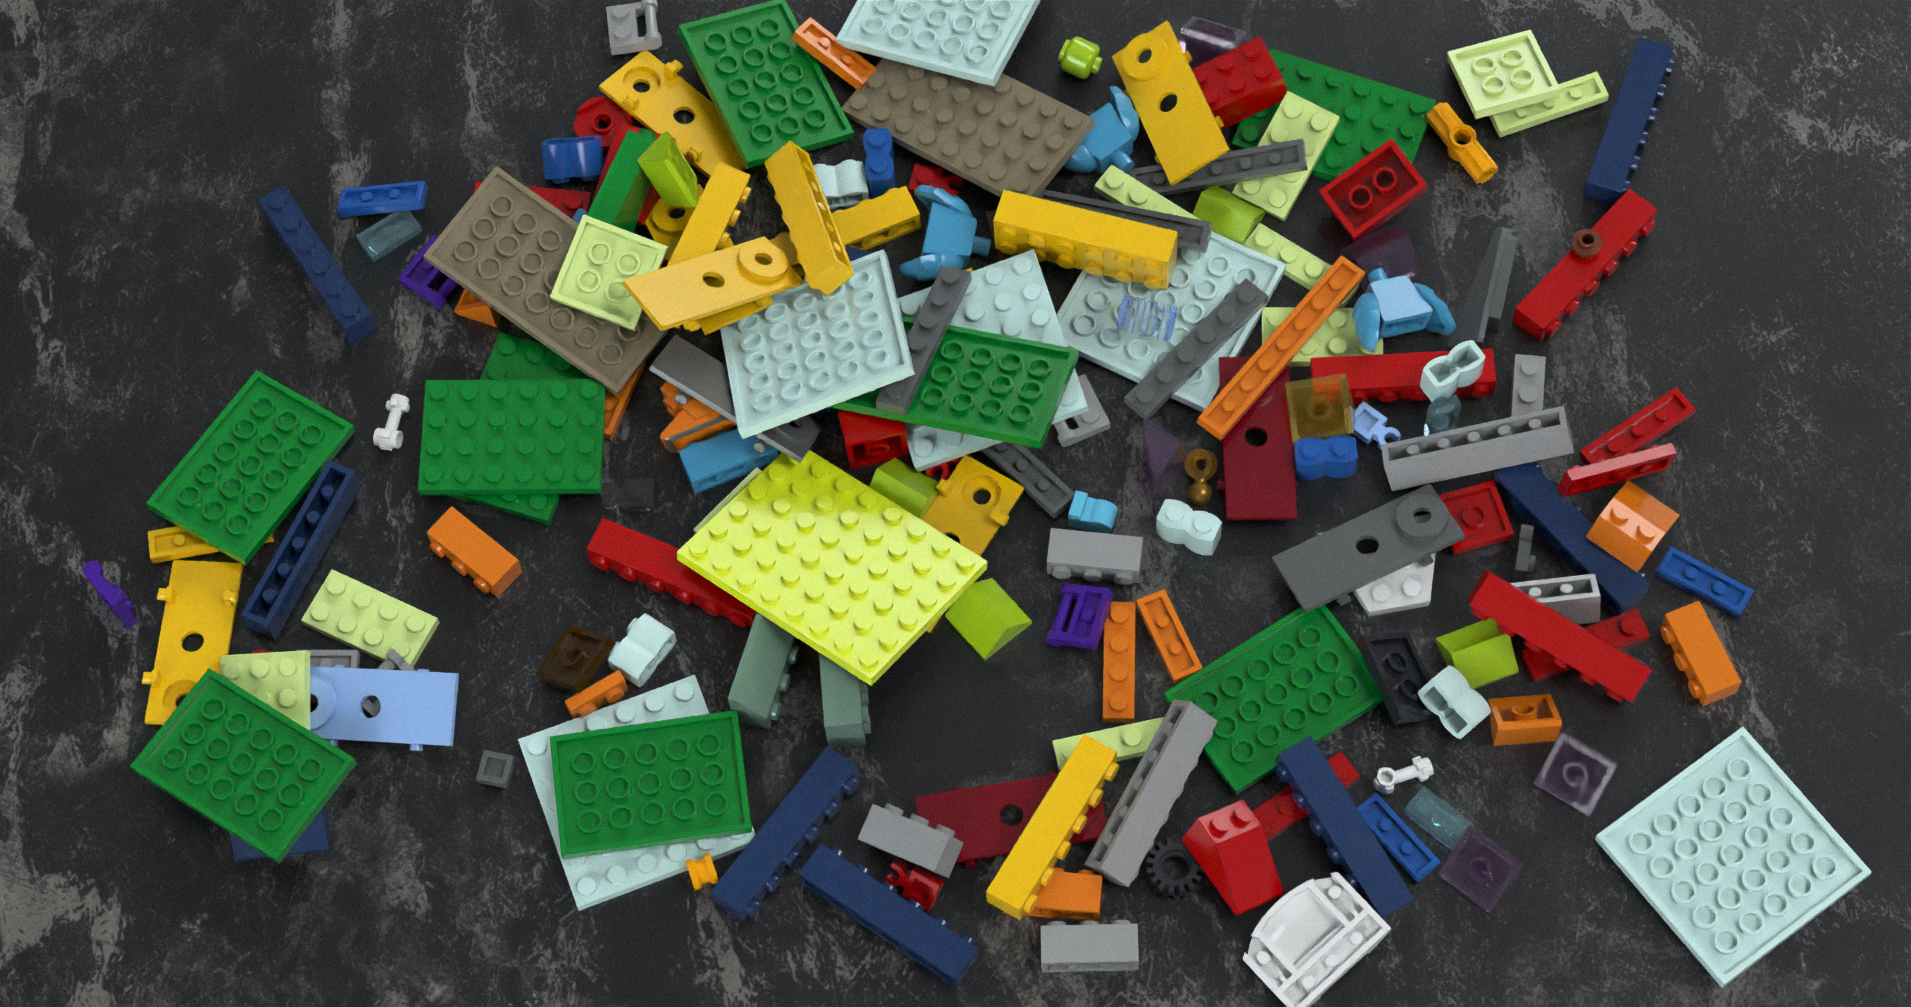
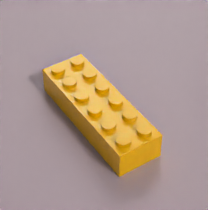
(1086, 240)

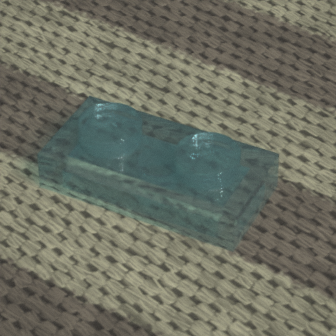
(388, 234)
(1442, 415)
(1437, 817)

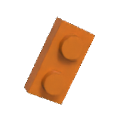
(606, 690)

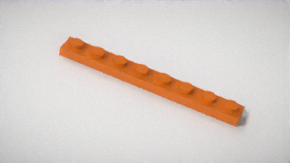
(1280, 348)

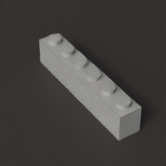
(1477, 448)
(1151, 793)

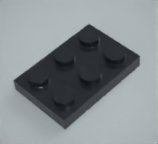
(1397, 675)

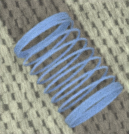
(1124, 310)

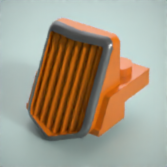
(691, 421)

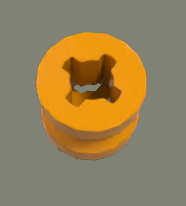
(702, 871)

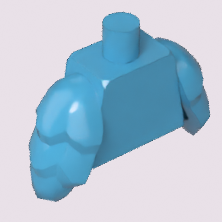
(1110, 139)
(947, 237)
(1398, 308)

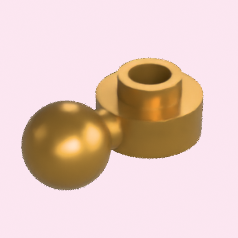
(1200, 492)

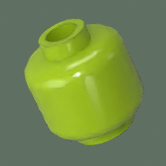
(1080, 57)

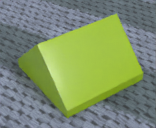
(670, 172)
(1228, 214)
(905, 486)
(987, 617)
(1479, 653)

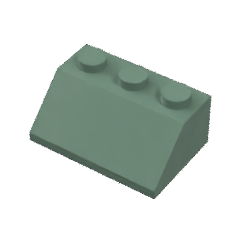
(763, 673)

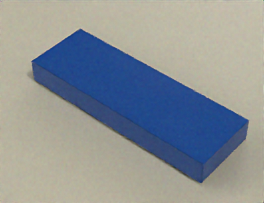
(382, 199)
(1704, 582)
(1398, 839)

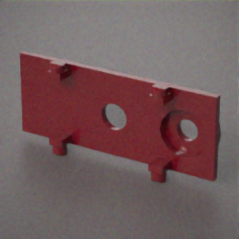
(1259, 479)
(977, 810)

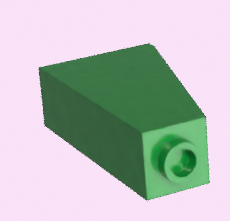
(625, 184)

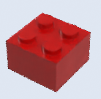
(872, 439)

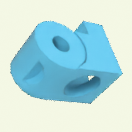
(1091, 513)

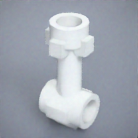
(390, 436)
(1387, 777)

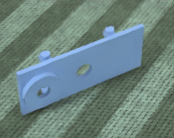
(414, 705)

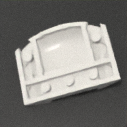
(1313, 939)

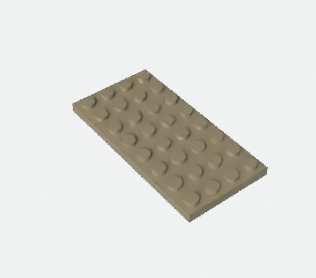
(981, 132)
(509, 255)

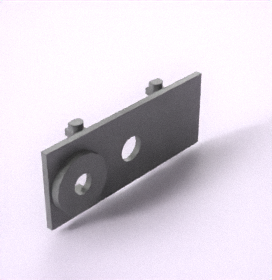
(709, 382)
(1332, 566)

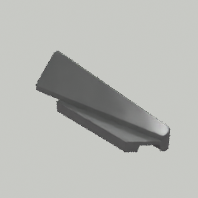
(1488, 292)

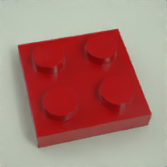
(1479, 516)

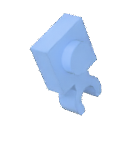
(1371, 425)

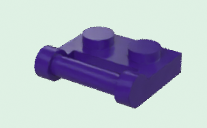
(422, 276)
(110, 594)
(1087, 617)

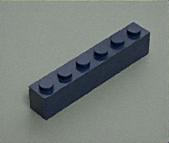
(1628, 121)
(317, 265)
(1565, 532)
(301, 550)
(1342, 828)
(785, 835)
(889, 915)

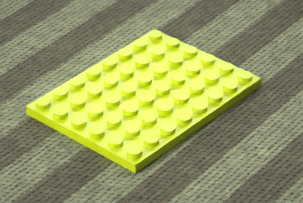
(832, 563)

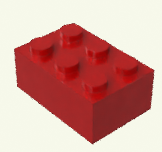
(1241, 82)
(1373, 190)

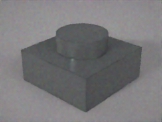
(495, 769)

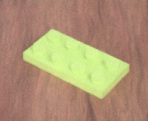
(1292, 121)
(1333, 338)
(369, 619)

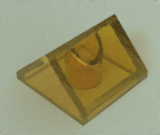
(1320, 407)

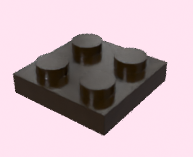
(575, 658)

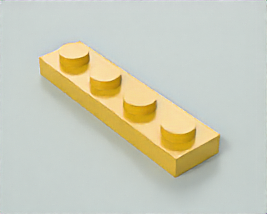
(177, 543)

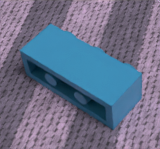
(723, 459)

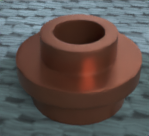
(1585, 250)

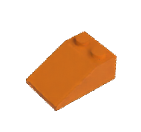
(1632, 526)

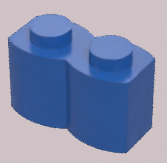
(572, 158)
(879, 161)
(1328, 457)

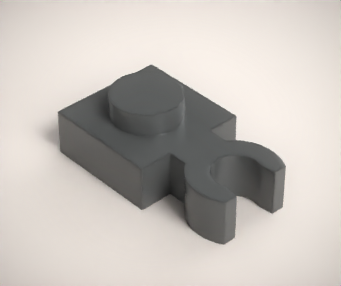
(1524, 560)

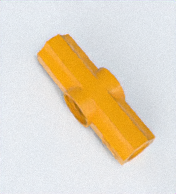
(1471, 155)

